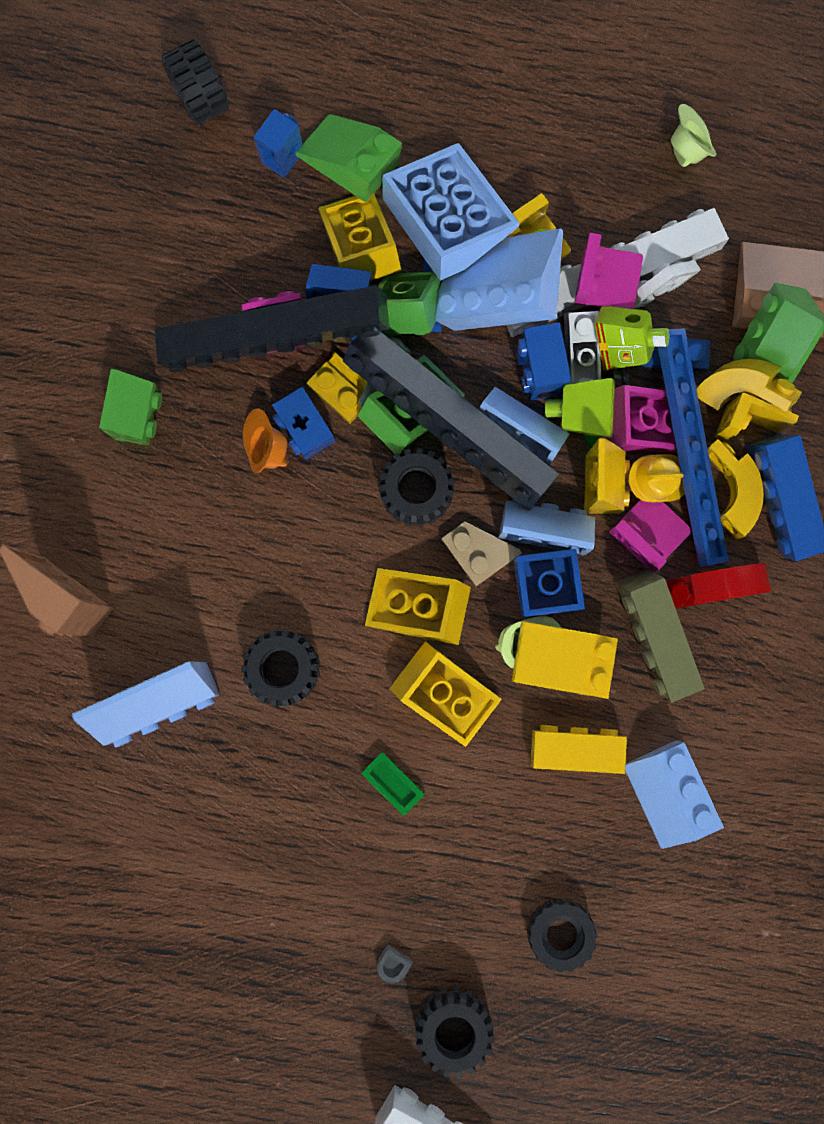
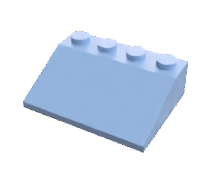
(447, 209)
(506, 285)
(149, 703)

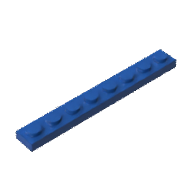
(692, 450)

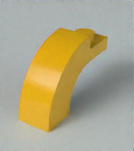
(748, 376)
(744, 486)

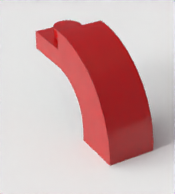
(719, 585)

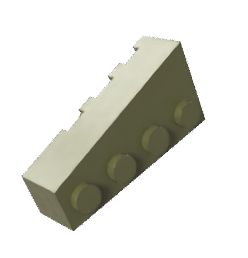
(660, 635)

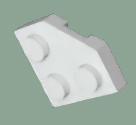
(665, 278)

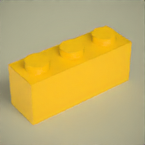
(578, 750)

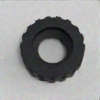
(562, 959)

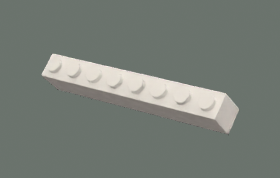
(685, 241)

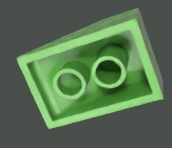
(351, 154)
(391, 423)

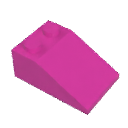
(642, 421)

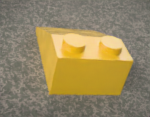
(360, 236)
(606, 479)
(418, 605)
(564, 660)
(444, 694)

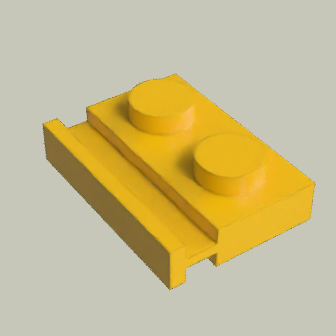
(339, 387)

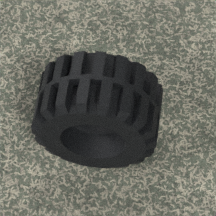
(195, 82)
(423, 463)
(255, 664)
(454, 1057)

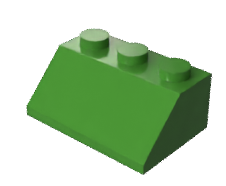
(783, 330)

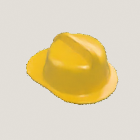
(657, 478)

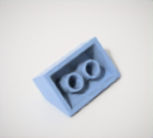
(524, 425)
(548, 527)
(673, 795)

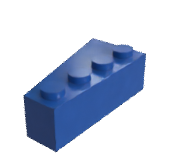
(789, 494)

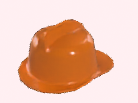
(263, 443)

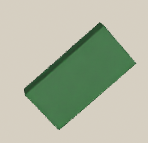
(393, 783)

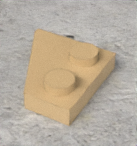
(478, 552)

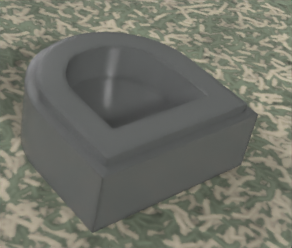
(393, 965)

